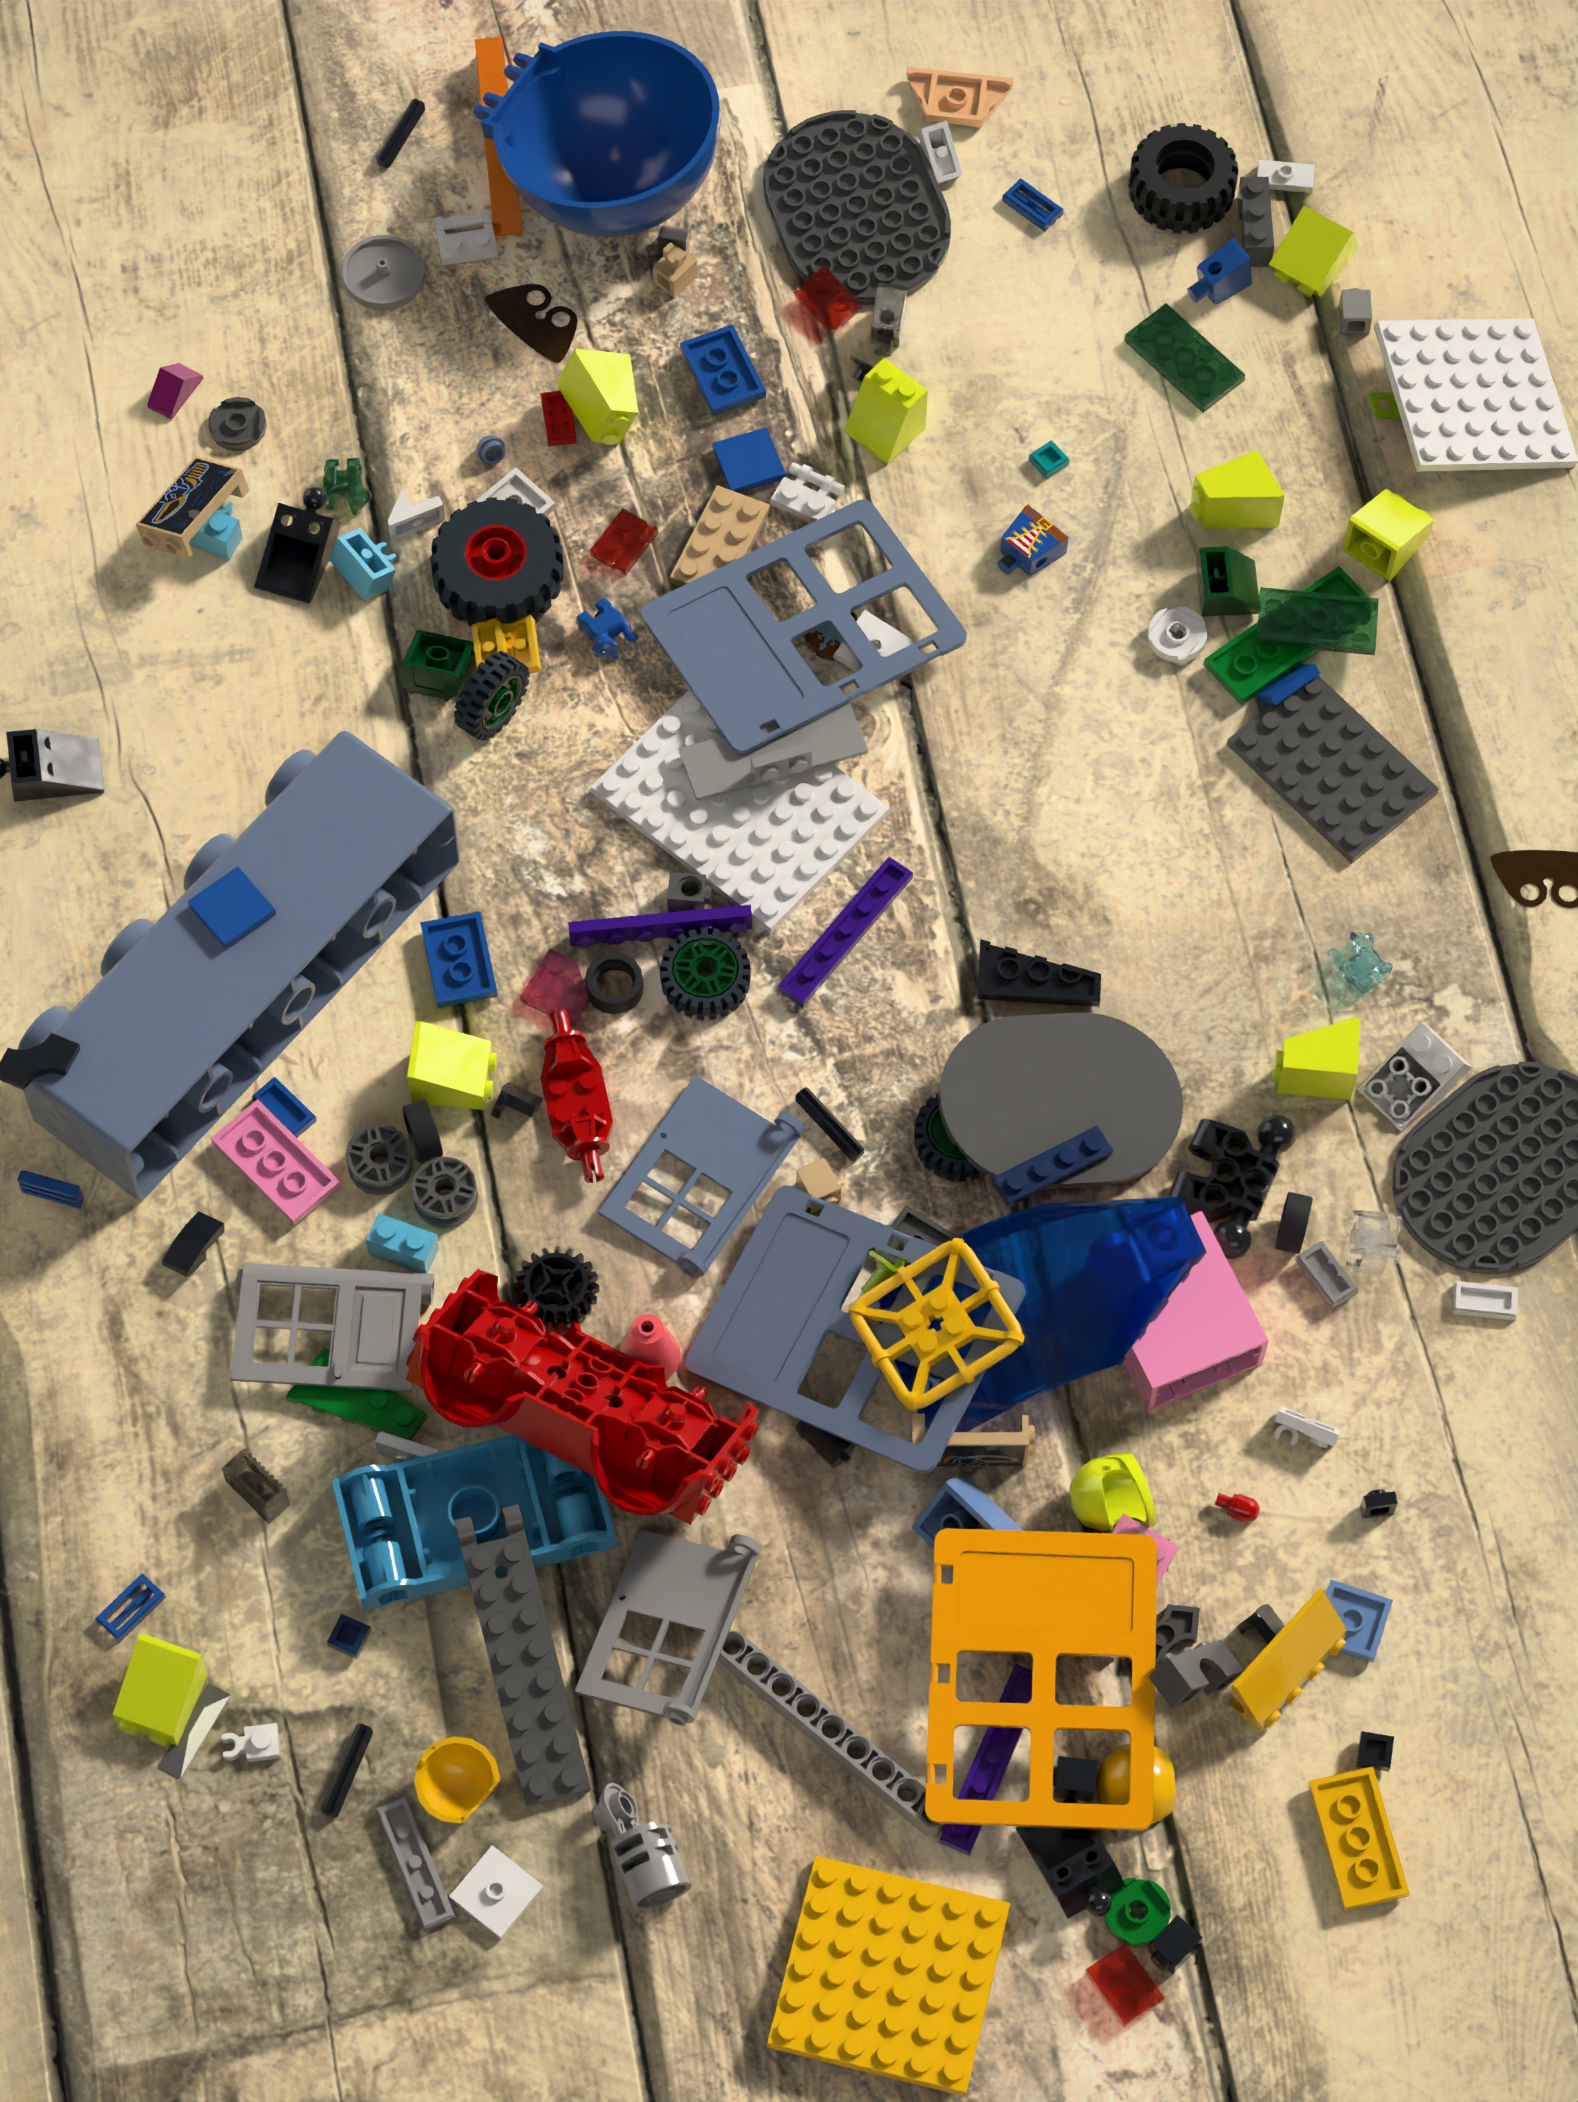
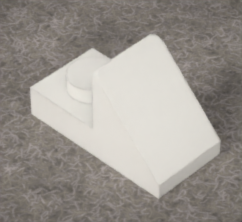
(940, 151)
(409, 519)

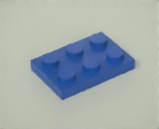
(722, 370)
(459, 959)

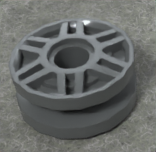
(374, 1142)
(440, 1175)

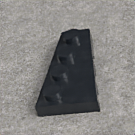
(1024, 978)

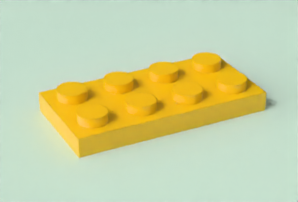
(1358, 1838)

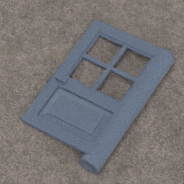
(721, 1143)

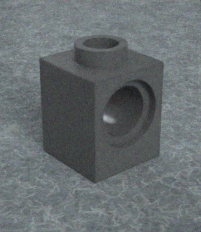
(684, 882)

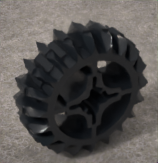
(574, 1272)

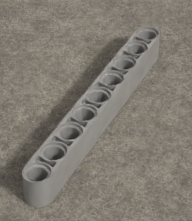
(823, 1718)

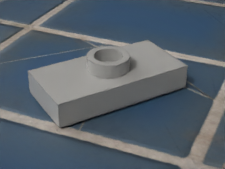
(1326, 1275)

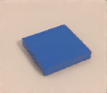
(749, 460)
(231, 907)

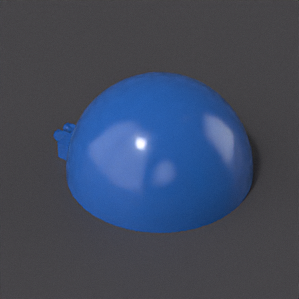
(606, 131)

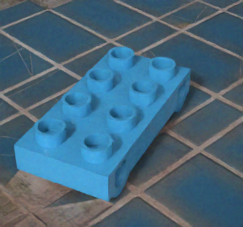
(404, 1515)

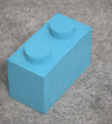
(402, 1244)

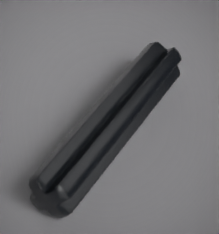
(400, 133)
(829, 1124)
(347, 1770)

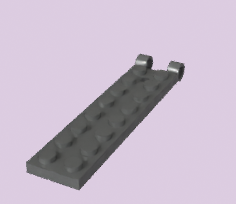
(524, 1662)

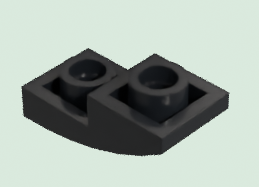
(190, 1245)

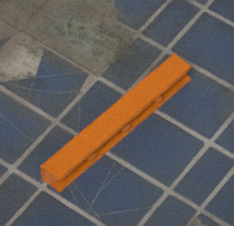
(503, 196)

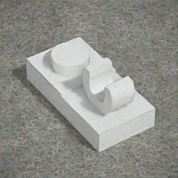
(1319, 1433)

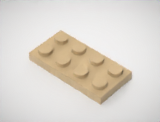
(721, 535)

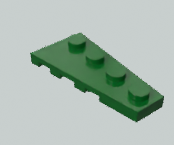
(369, 1407)

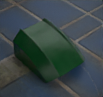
(435, 665)

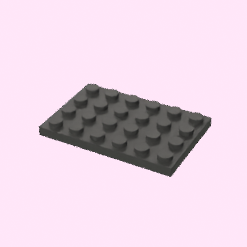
(1333, 768)

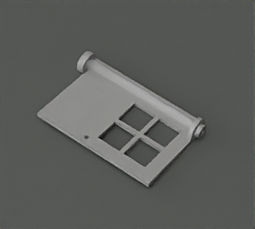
(370, 1326)
(679, 1586)

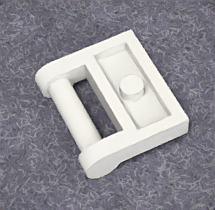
(469, 244)

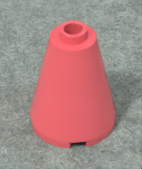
(652, 1344)

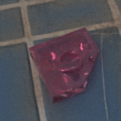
(557, 986)

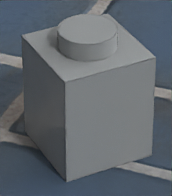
(1355, 312)

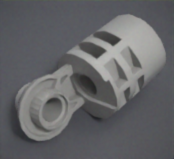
(643, 1853)

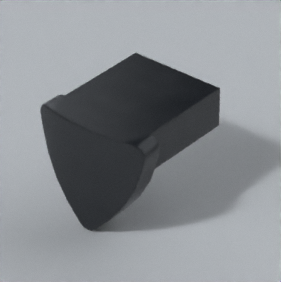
(516, 1099)
(1264, 1621)

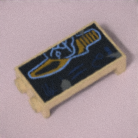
(189, 504)
(982, 1448)

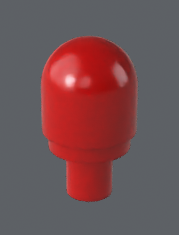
(1239, 1507)

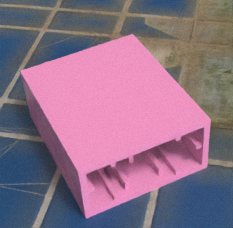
(1200, 1334)

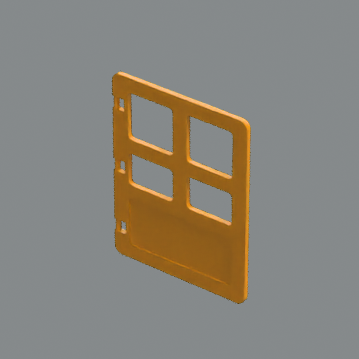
(1044, 1600)

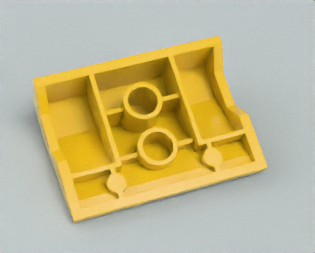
(1288, 1662)

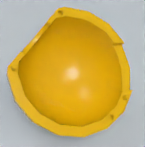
(455, 1778)
(1114, 1781)

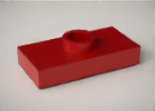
(558, 419)

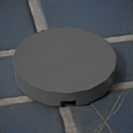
(237, 424)

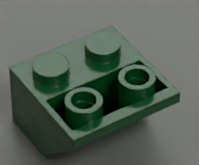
(1226, 582)

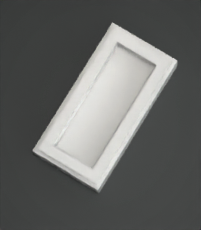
(1485, 1300)

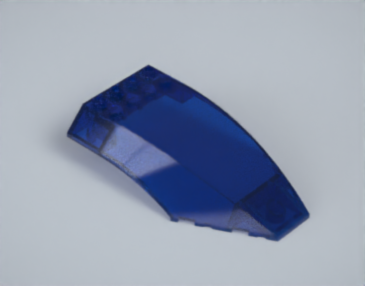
(1090, 1286)

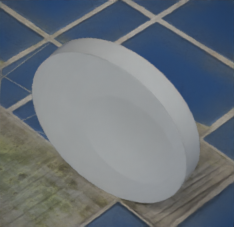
(383, 272)

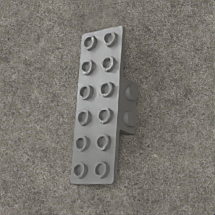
(719, 770)

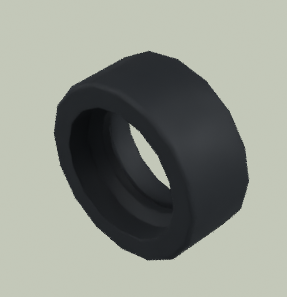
(609, 962)
(422, 1131)
(1293, 1222)

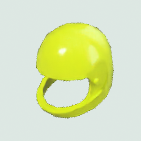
(1110, 1488)

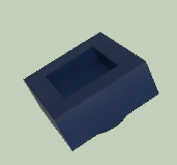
(349, 1636)

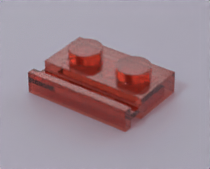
(827, 300)
(623, 541)
(1124, 1985)

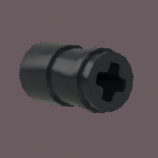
(829, 1447)

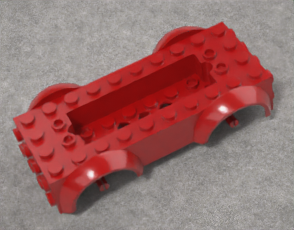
(579, 1401)

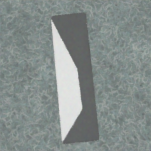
(200, 1721)

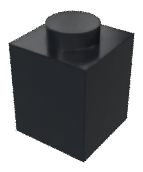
(1075, 1778)
(1174, 1945)

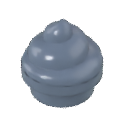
(491, 449)

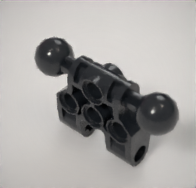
(1250, 1166)

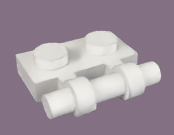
(802, 501)

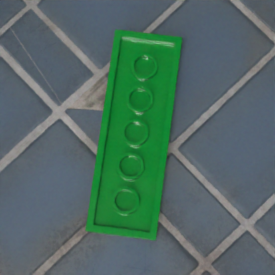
(1251, 667)

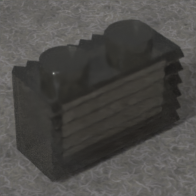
(256, 1485)

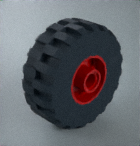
(497, 562)

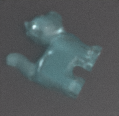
(1364, 963)

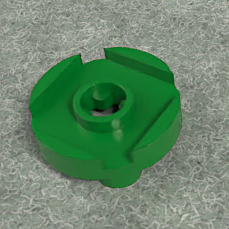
(1156, 1916)

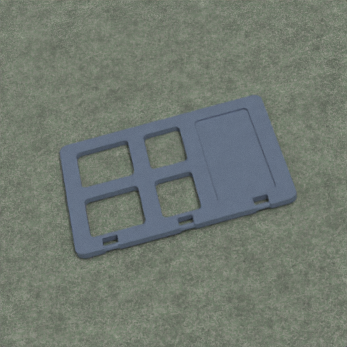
(745, 660)
(791, 1296)

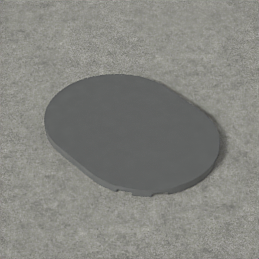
(858, 201)
(1052, 1076)
(1494, 1170)

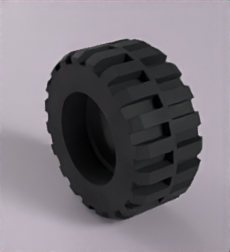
(1186, 149)

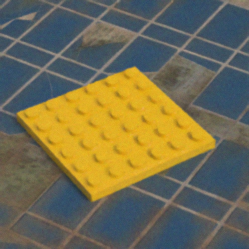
(889, 1975)

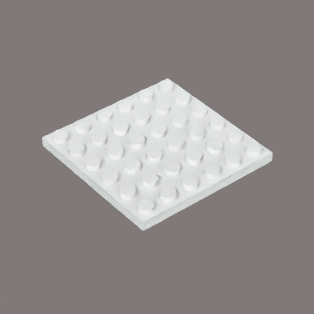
(1475, 394)

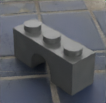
(1256, 218)
(1187, 1673)

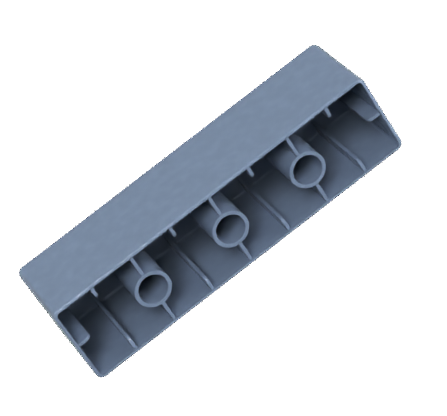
(194, 1024)

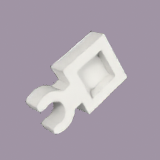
(259, 1743)

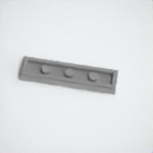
(415, 1864)

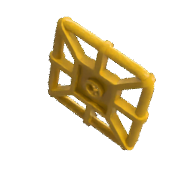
(917, 1317)

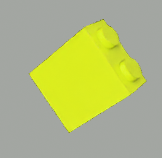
(1313, 252)
(600, 393)
(887, 411)
(1237, 495)
(1386, 533)
(1320, 1062)
(450, 1068)
(159, 1690)

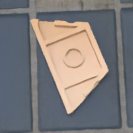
(957, 96)

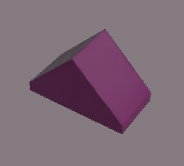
(172, 389)

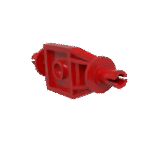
(576, 1096)

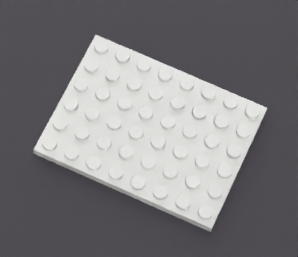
(754, 843)

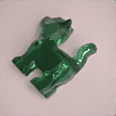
(345, 483)

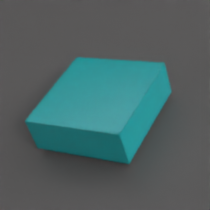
(1049, 459)

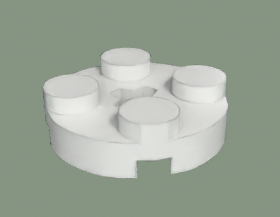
(1172, 649)

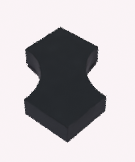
(51, 1056)

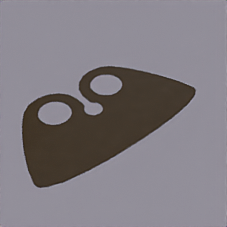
(519, 316)
(1532, 867)

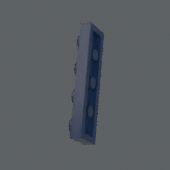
(1052, 1166)

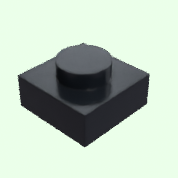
(1378, 1503)
(1375, 1751)

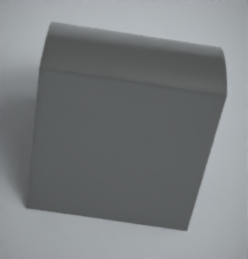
(677, 236)

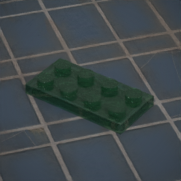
(1184, 357)
(1317, 621)

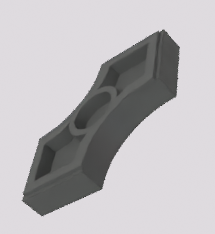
(1176, 1627)

